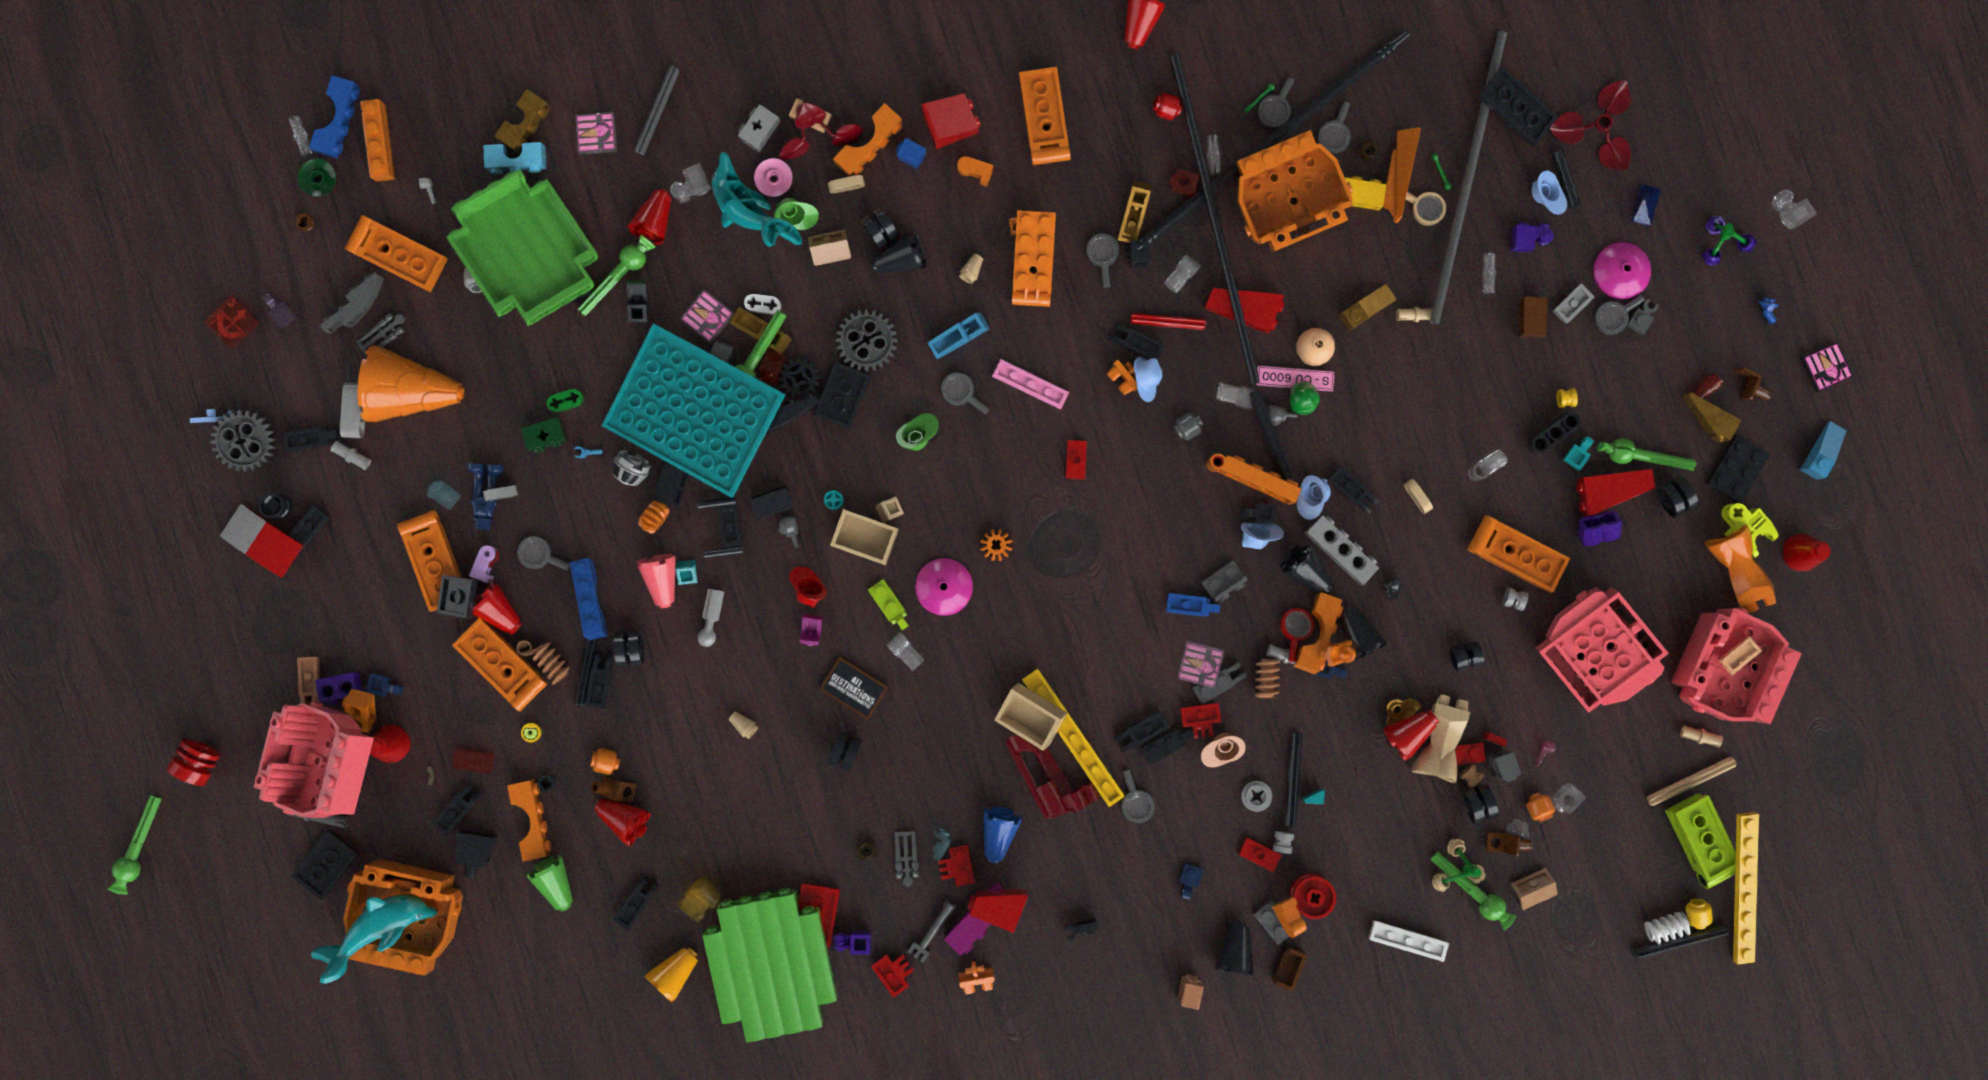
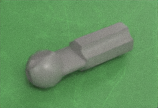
(711, 614)

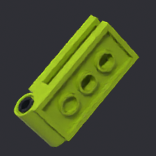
(1703, 839)

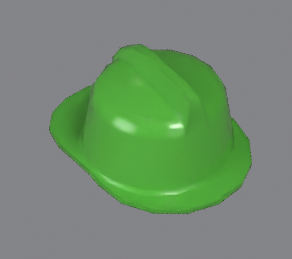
(799, 214)
(917, 432)

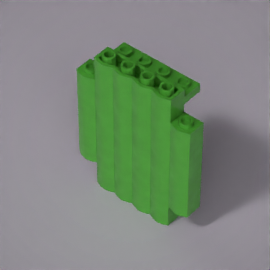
(522, 247)
(770, 964)

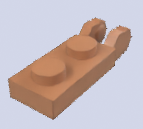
(307, 674)

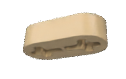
(846, 184)
(1418, 496)

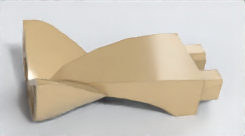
(1439, 756)

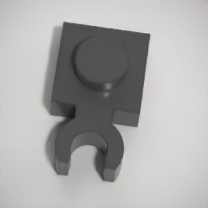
(1641, 319)

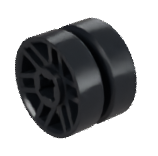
(879, 227)
(1677, 497)
(629, 648)
(844, 751)
(1480, 803)

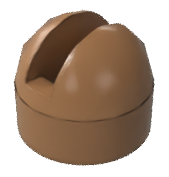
(523, 645)

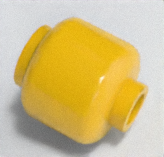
(1699, 913)

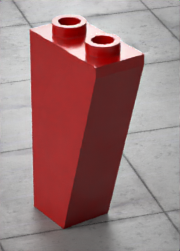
(1258, 307)
(1608, 490)

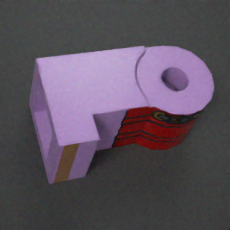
(483, 564)

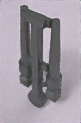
(399, 319)
(907, 881)

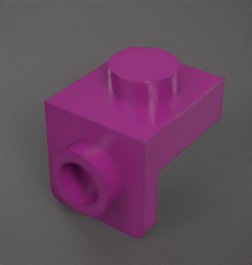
(811, 630)

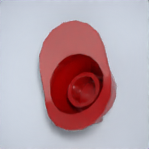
(807, 585)

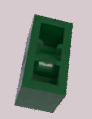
(533, 433)

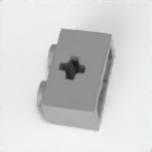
(757, 138)

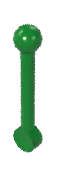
(1271, 87)
(1447, 186)

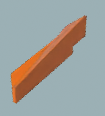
(1400, 171)

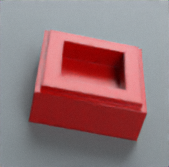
(1495, 739)

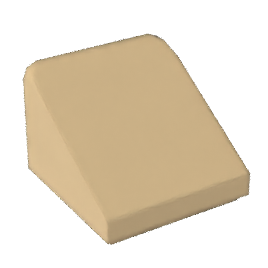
(889, 509)

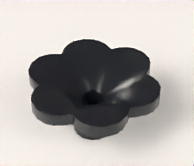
(1392, 588)

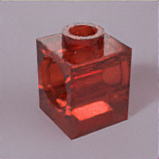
(1192, 179)

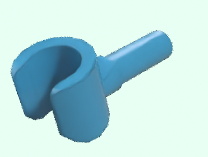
(585, 452)

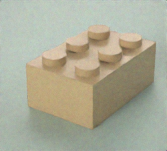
(864, 537)
(1030, 716)

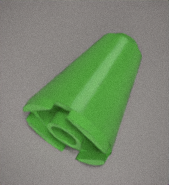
(552, 882)

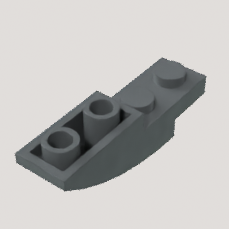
(360, 298)

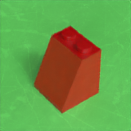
(950, 120)
(998, 907)

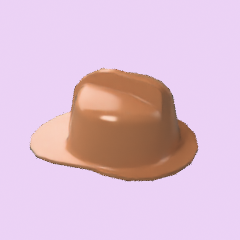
(1222, 750)

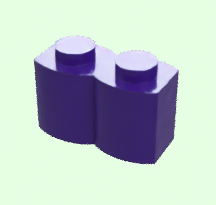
(1599, 528)

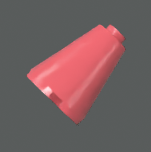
(659, 578)

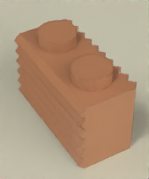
(1190, 991)

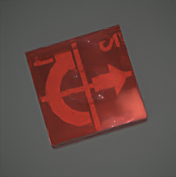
(231, 322)

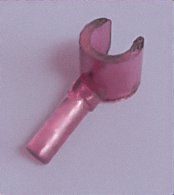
(1546, 747)

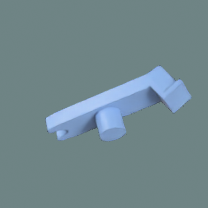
(211, 417)

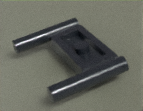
(728, 524)

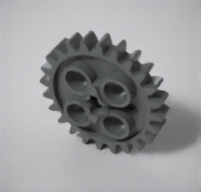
(875, 355)
(226, 445)

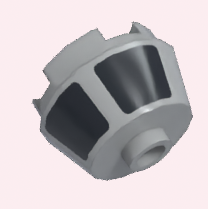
(630, 469)

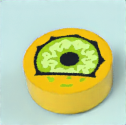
(531, 732)

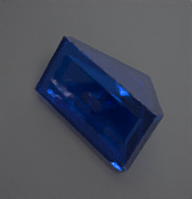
(1646, 205)

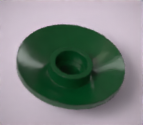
(311, 171)

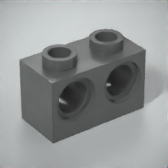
(1503, 765)

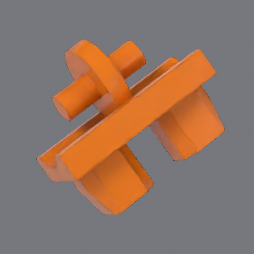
(1119, 370)
(1338, 653)
(975, 976)

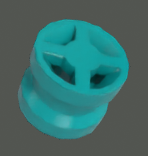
(831, 498)

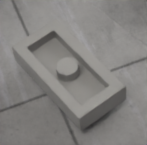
(1573, 303)

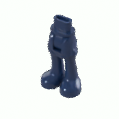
(482, 509)

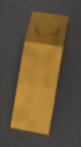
(1135, 211)
(1367, 307)
(1712, 418)

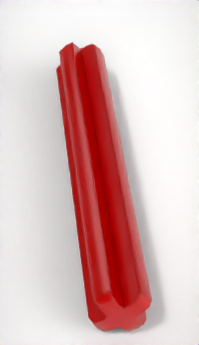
(1168, 321)

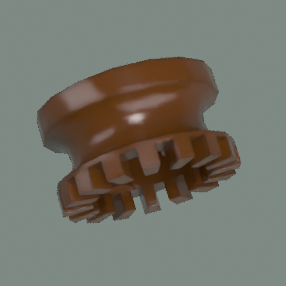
(298, 222)

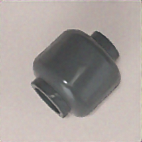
(1188, 426)

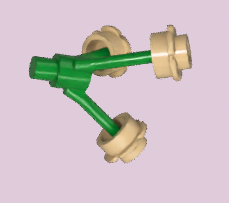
(1474, 873)

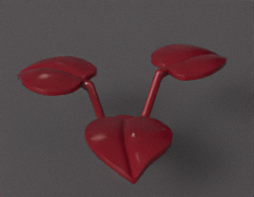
(809, 115)
(1570, 127)

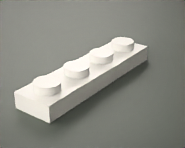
(1408, 940)

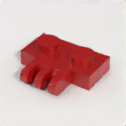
(1201, 718)
(958, 866)
(892, 973)

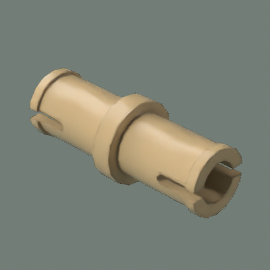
(1414, 314)
(1701, 736)

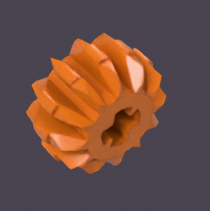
(653, 517)
(989, 545)

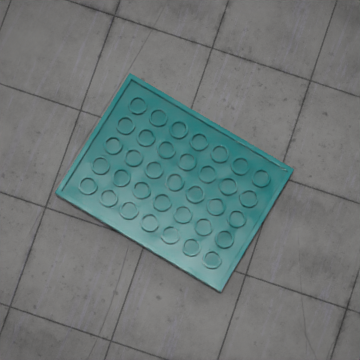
(693, 410)

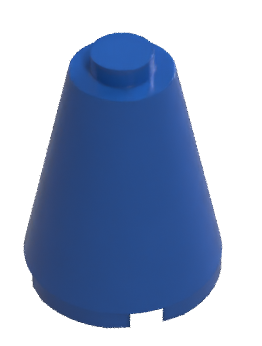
(999, 831)

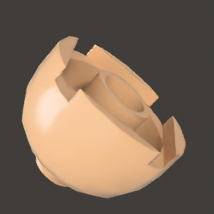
(1309, 352)

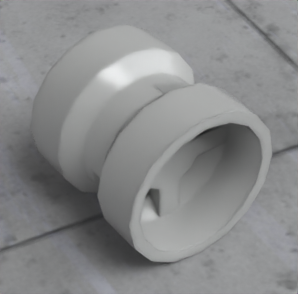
(1515, 599)
(1283, 842)

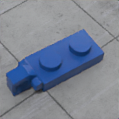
(1190, 605)

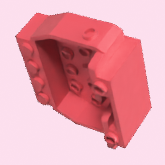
(1587, 629)
(1724, 696)
(313, 761)

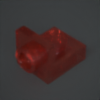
(772, 366)

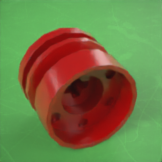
(193, 762)

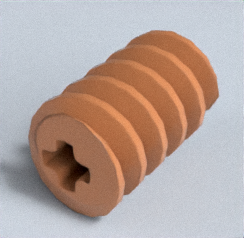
(550, 662)
(1267, 678)

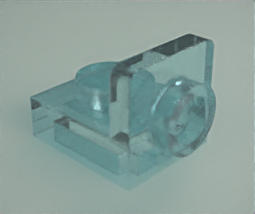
(443, 494)
(940, 848)

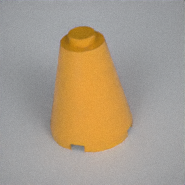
(673, 973)

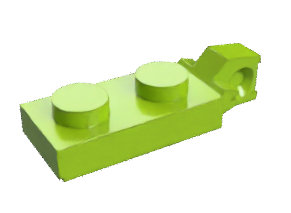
(889, 603)

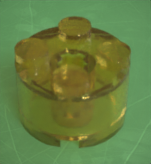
(699, 898)

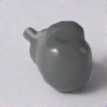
(1278, 414)
(788, 526)

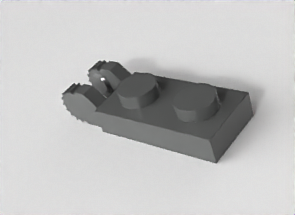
(1223, 683)

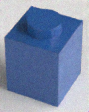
(910, 153)

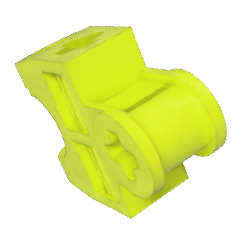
(1755, 519)

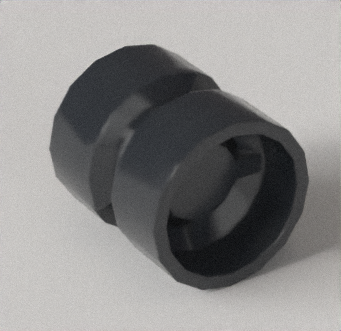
(275, 506)
(1460, 657)

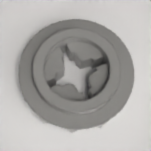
(1255, 805)

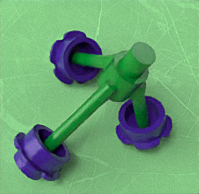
(1717, 225)

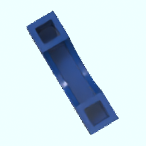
(329, 139)
(590, 613)

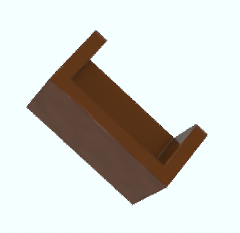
(1533, 317)
(1289, 968)

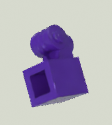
(1524, 236)
(858, 942)

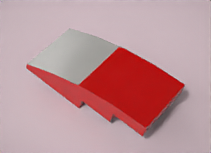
(261, 540)

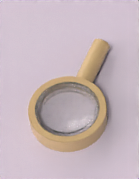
(1427, 208)

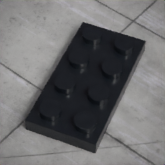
(1517, 106)

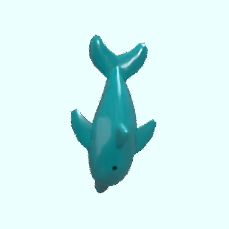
(742, 204)
(379, 920)

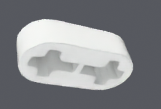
(761, 308)

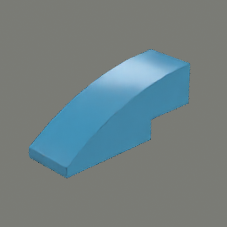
(958, 335)

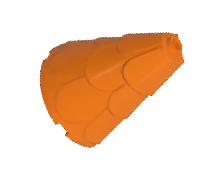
(400, 387)

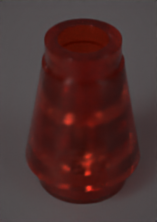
(1709, 386)

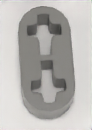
(500, 493)

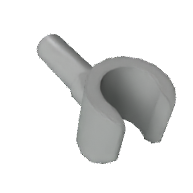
(427, 183)

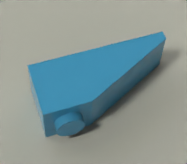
(1824, 452)

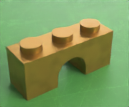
(534, 110)

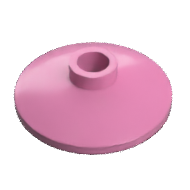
(766, 171)

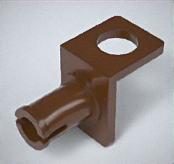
(1752, 386)
(614, 789)
(1508, 844)

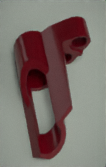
(1056, 795)

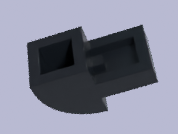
(638, 301)

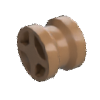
(1471, 775)

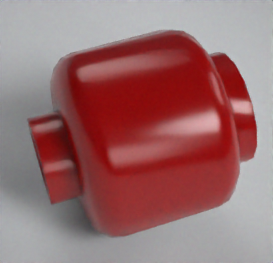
(1167, 106)

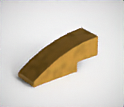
(755, 327)

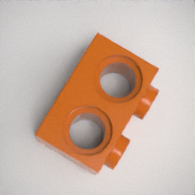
(361, 708)

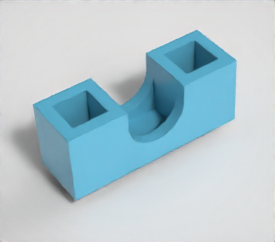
(531, 158)

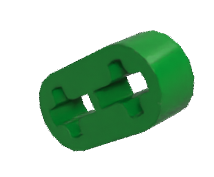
(563, 396)

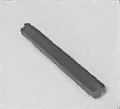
(656, 110)

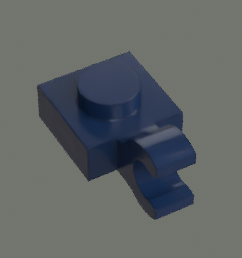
(1329, 670)
(380, 685)
(1190, 877)

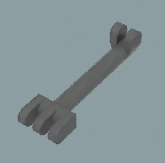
(921, 947)

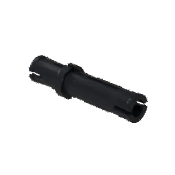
(1567, 181)

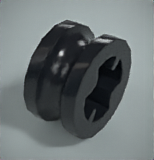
(551, 778)

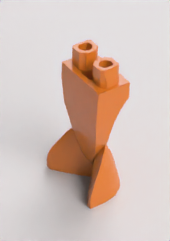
(1746, 575)

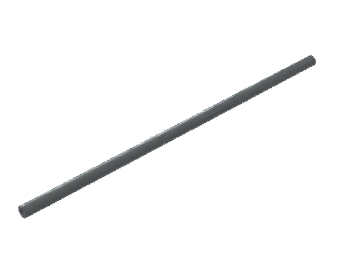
(1466, 186)

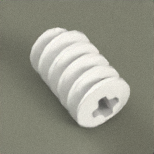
(1667, 926)

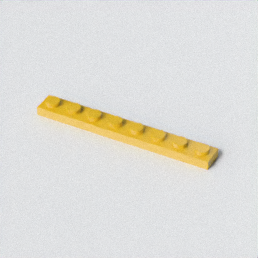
(1077, 743)
(1745, 887)

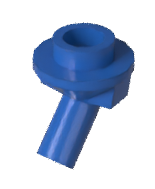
(1768, 305)

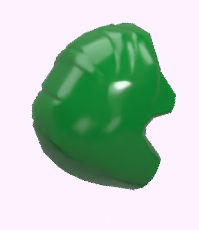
(1304, 398)

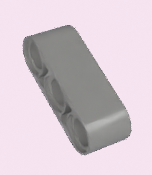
(351, 421)

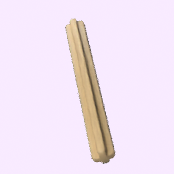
(1691, 781)

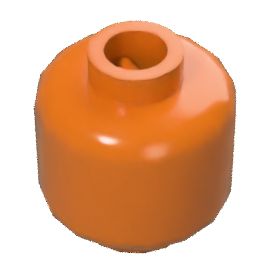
(604, 761)
(1540, 807)

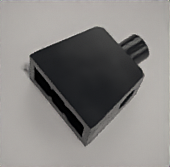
(474, 850)

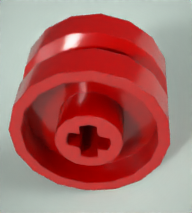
(1324, 898)

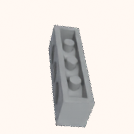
(1368, 563)

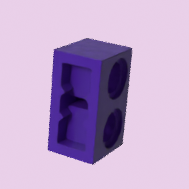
(338, 684)

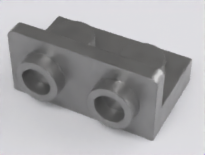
(1224, 581)
(1270, 922)

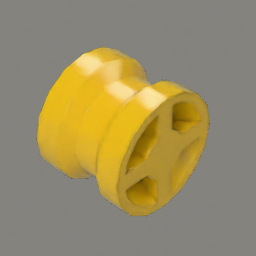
(1567, 398)

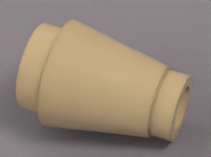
(971, 269)
(743, 725)

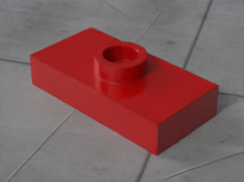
(1076, 459)
(1259, 854)

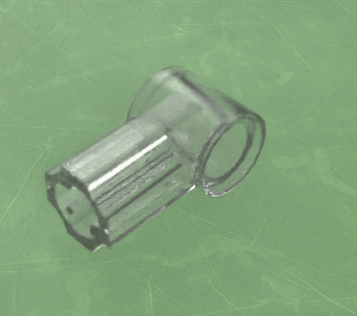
(1184, 270)
(1235, 395)
(1488, 465)
(902, 648)

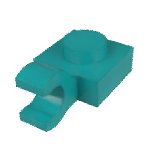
(1577, 455)

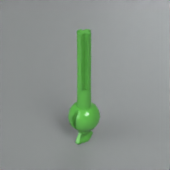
(631, 258)
(762, 344)
(1623, 451)
(128, 868)
(1490, 906)

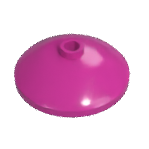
(1610, 271)
(944, 601)

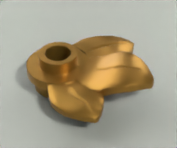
(1406, 709)

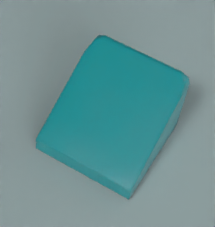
(686, 572)
(1315, 797)

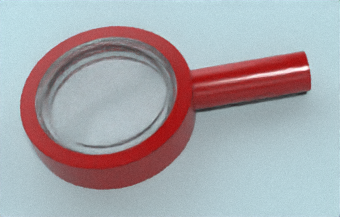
(1296, 626)

